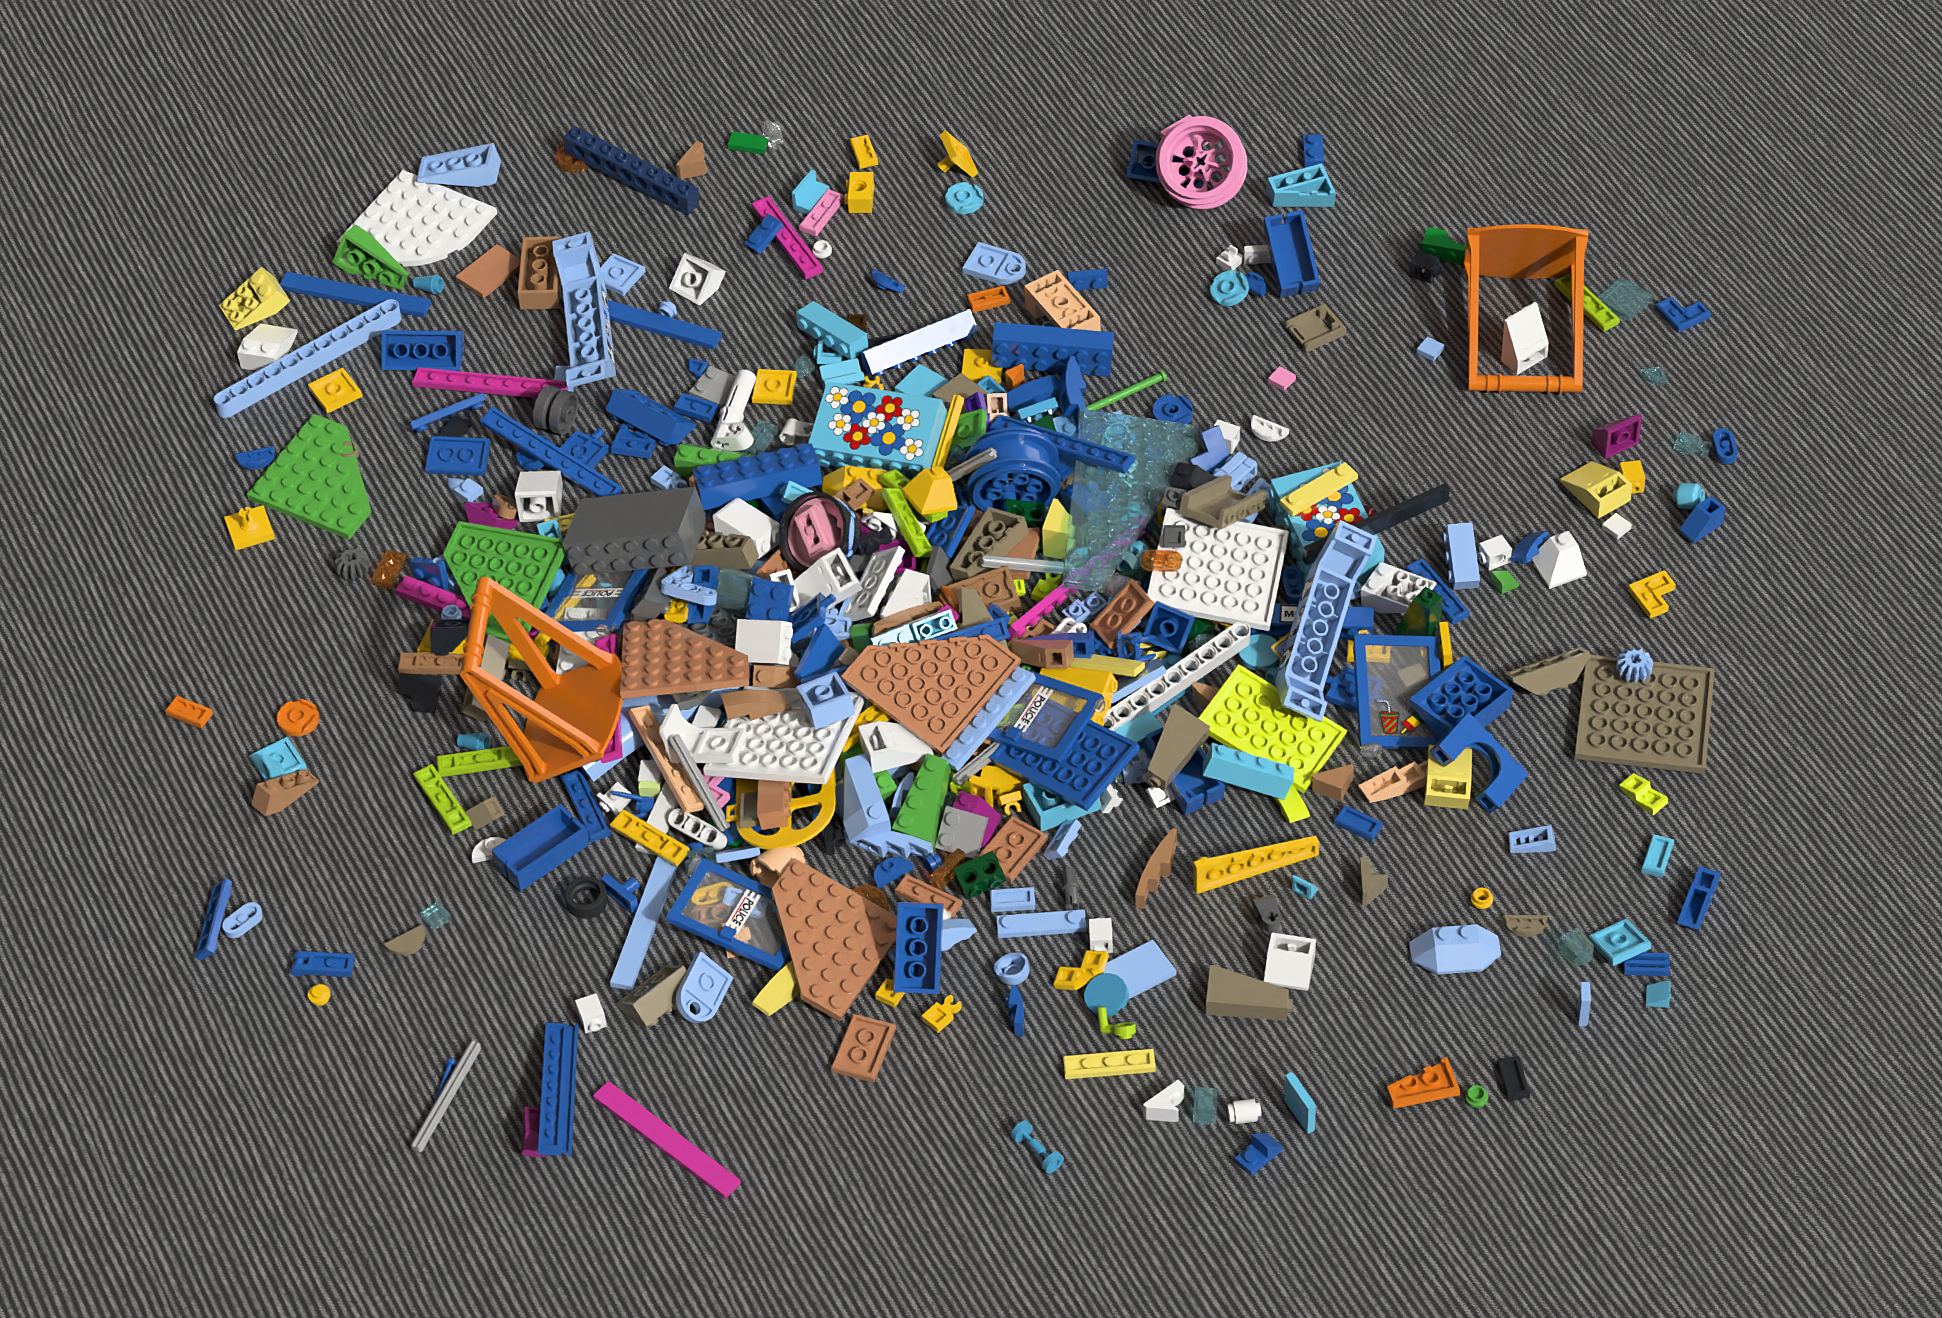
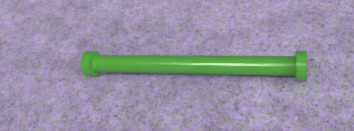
(1161, 376)

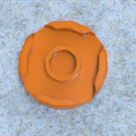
(298, 717)

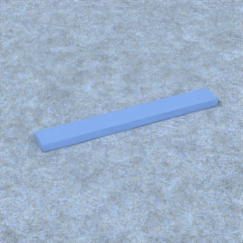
(643, 925)

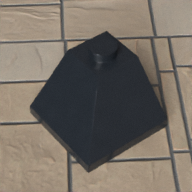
(1189, 476)
(447, 635)

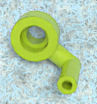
(1123, 1030)

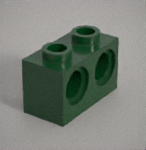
(1032, 511)
(977, 870)

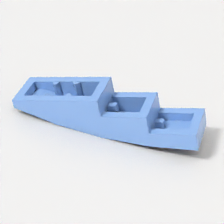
(895, 843)

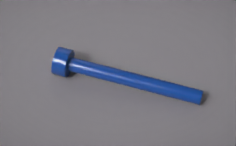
(450, 1063)

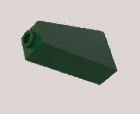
(1422, 615)

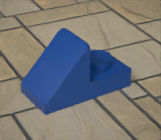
(1259, 1153)

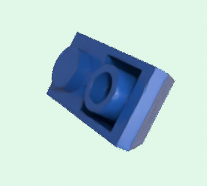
(1703, 520)

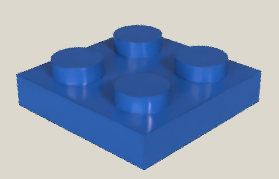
(769, 600)

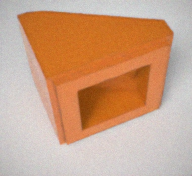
(1014, 376)

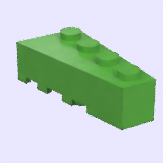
(925, 801)

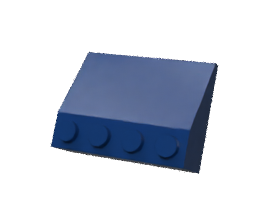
(1461, 690)

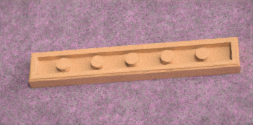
(673, 772)

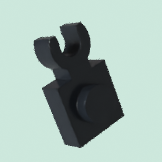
(870, 542)

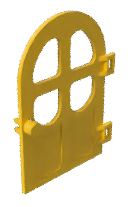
(786, 836)

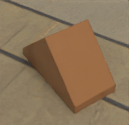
(1333, 782)

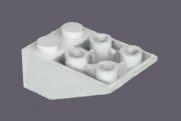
(1524, 339)
(828, 575)
(1392, 589)
(910, 591)
(890, 745)

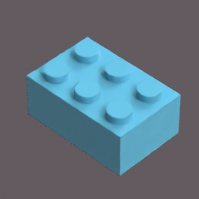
(1050, 809)

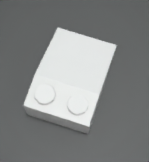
(265, 346)

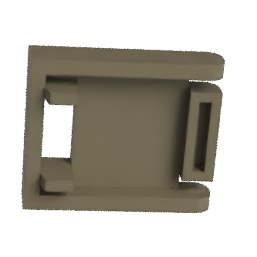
(1312, 331)

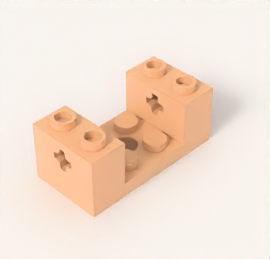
(1060, 303)

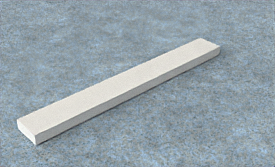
(666, 802)

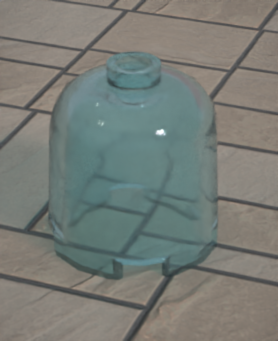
(733, 589)

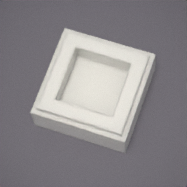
(1616, 526)

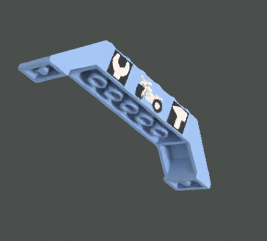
(585, 310)
(1320, 619)

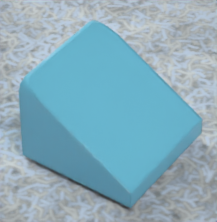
(272, 767)
(1303, 887)
(1658, 994)

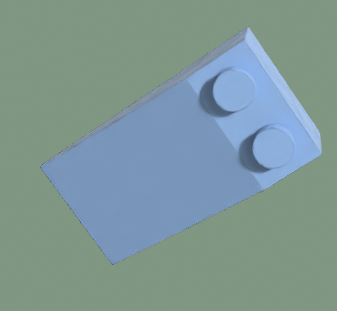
(462, 167)

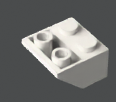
(1290, 961)

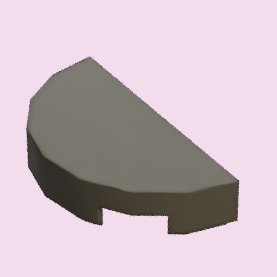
(1525, 925)
(408, 942)

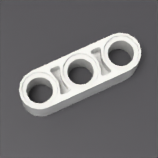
(691, 824)

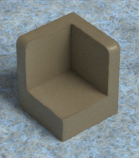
(485, 813)

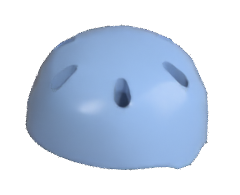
(1013, 973)

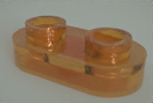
(1161, 560)

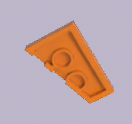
(1430, 1085)

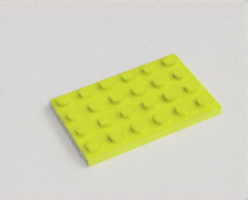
(1252, 720)

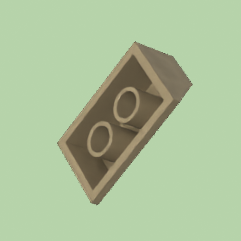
(653, 996)

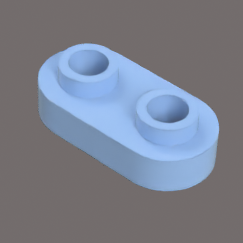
(241, 920)

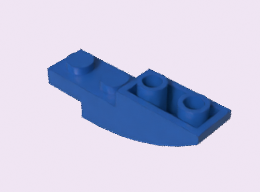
(1071, 390)

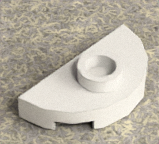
(1267, 430)
(484, 849)

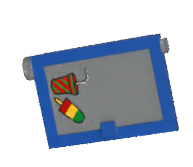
(1386, 677)

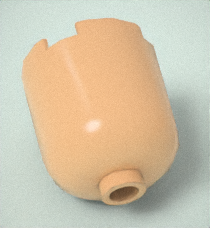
(773, 863)

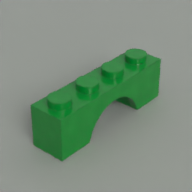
(1439, 244)

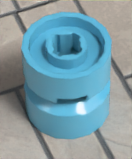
(1132, 558)

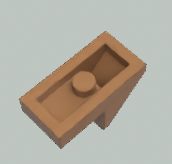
(692, 163)

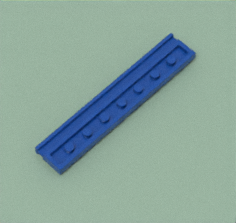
(558, 1089)

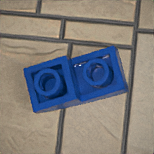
(1529, 547)
(1016, 1010)

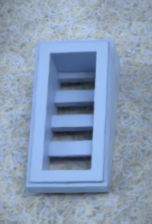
(1539, 846)

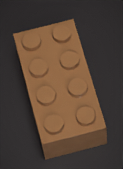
(539, 275)

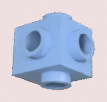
(1135, 768)

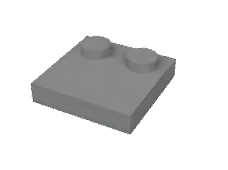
(713, 386)
(961, 831)

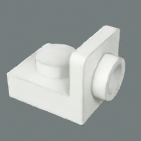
(613, 802)

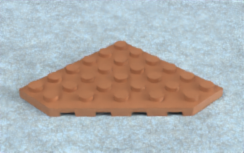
(673, 659)
(932, 683)
(830, 936)

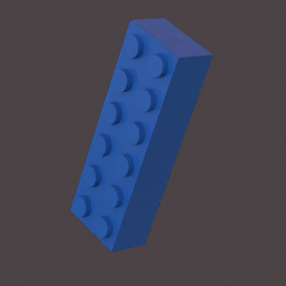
(1051, 348)
(756, 475)

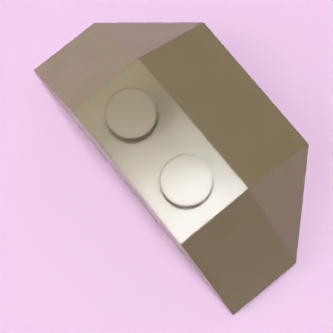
(1551, 672)

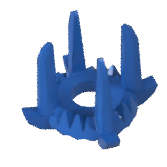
(1133, 640)

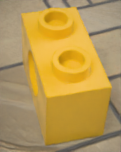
(860, 192)

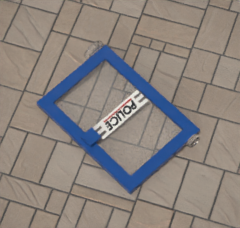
(596, 600)
(1047, 718)
(730, 913)

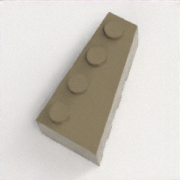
(994, 535)
(724, 551)

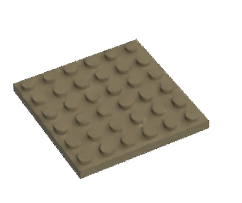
(1646, 722)

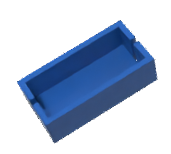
(1291, 254)
(1189, 786)
(540, 847)

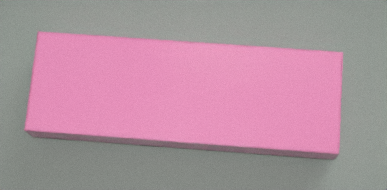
(821, 212)

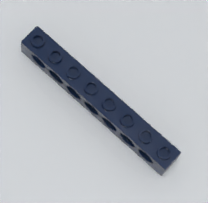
(631, 170)

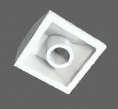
(696, 279)
(1559, 560)

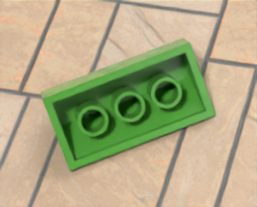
(691, 456)

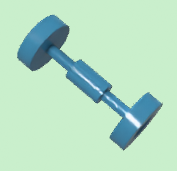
(1022, 1132)

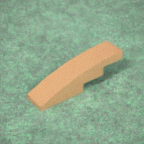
(1395, 782)

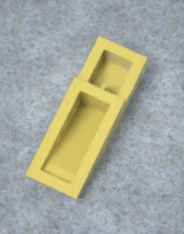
(778, 991)

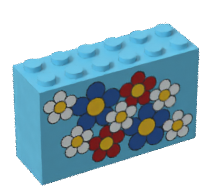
(877, 429)
(1319, 518)

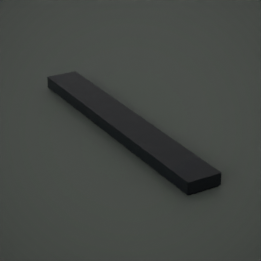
(1388, 517)

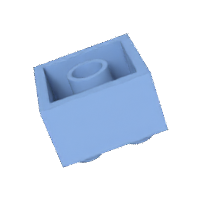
(825, 700)

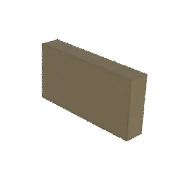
(748, 810)

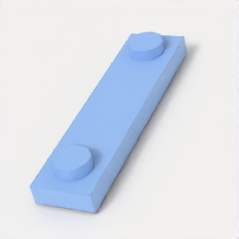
(1041, 923)

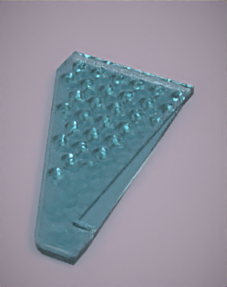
(1115, 507)

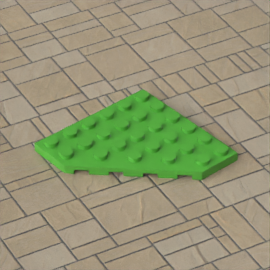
(316, 481)
(511, 558)

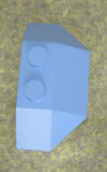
(1455, 949)

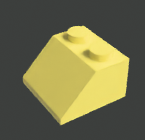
(1055, 531)

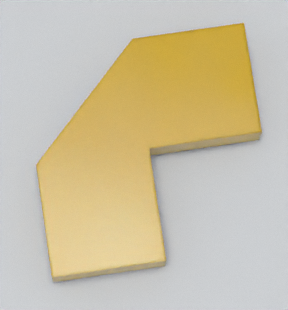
(1074, 978)

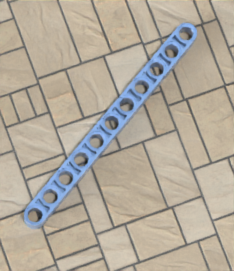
(307, 358)

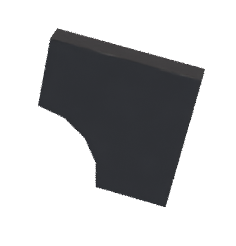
(422, 690)

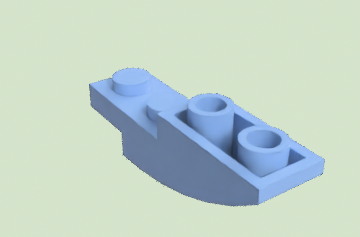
(953, 932)

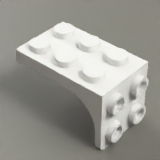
(703, 744)

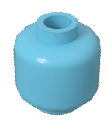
(1688, 495)

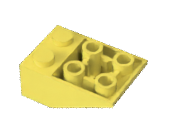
(254, 300)
(1598, 488)
(1449, 784)

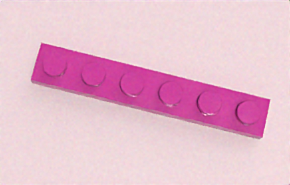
(789, 239)

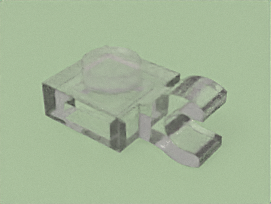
(773, 132)

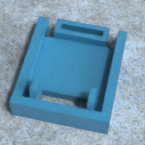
(1033, 412)

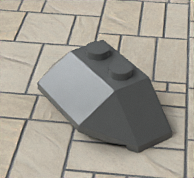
(651, 600)

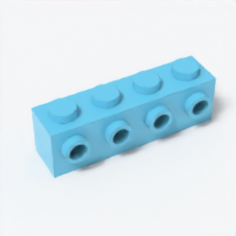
(832, 330)
(1248, 771)

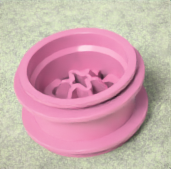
(1178, 140)

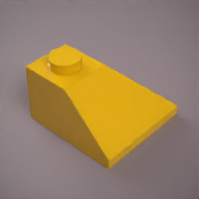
(931, 491)

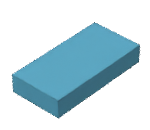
(1657, 855)

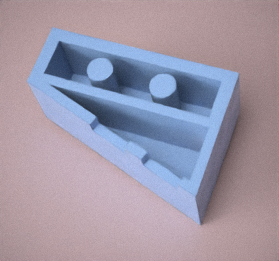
(1461, 556)

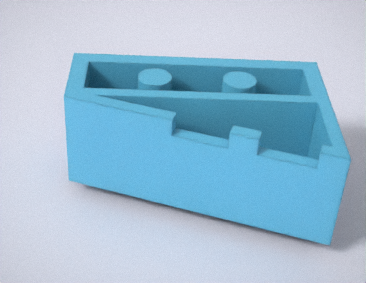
(1302, 188)

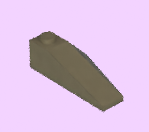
(973, 610)

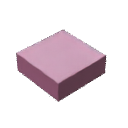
(1281, 378)

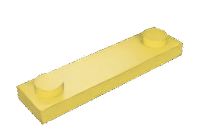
(1318, 489)

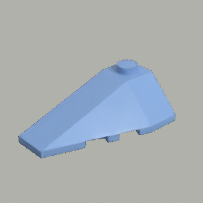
(863, 804)

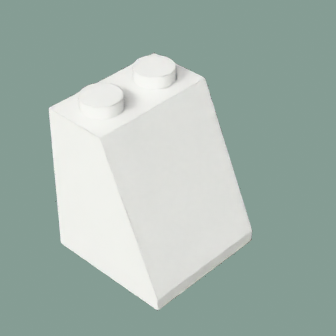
(539, 495)
(746, 520)
(764, 641)

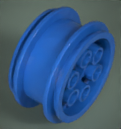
(1020, 471)

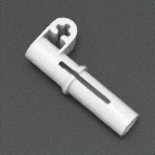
(730, 431)

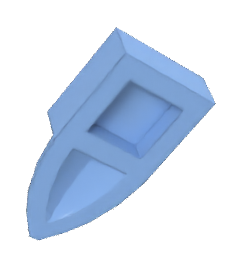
(465, 489)

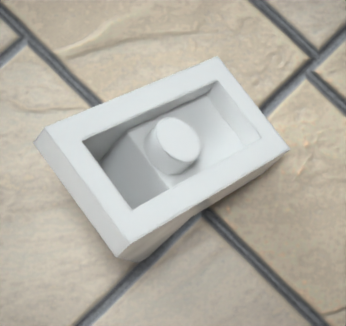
(1163, 1104)

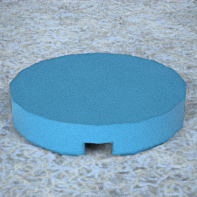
(1106, 991)

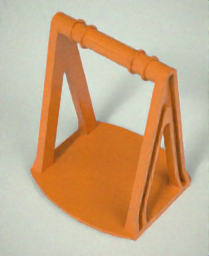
(1526, 253)
(572, 711)

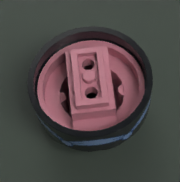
(817, 526)

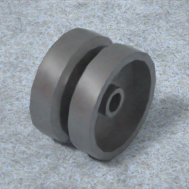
(555, 409)

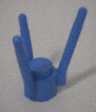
(644, 803)

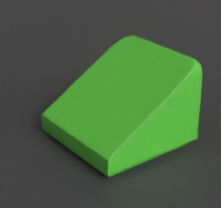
(1503, 581)

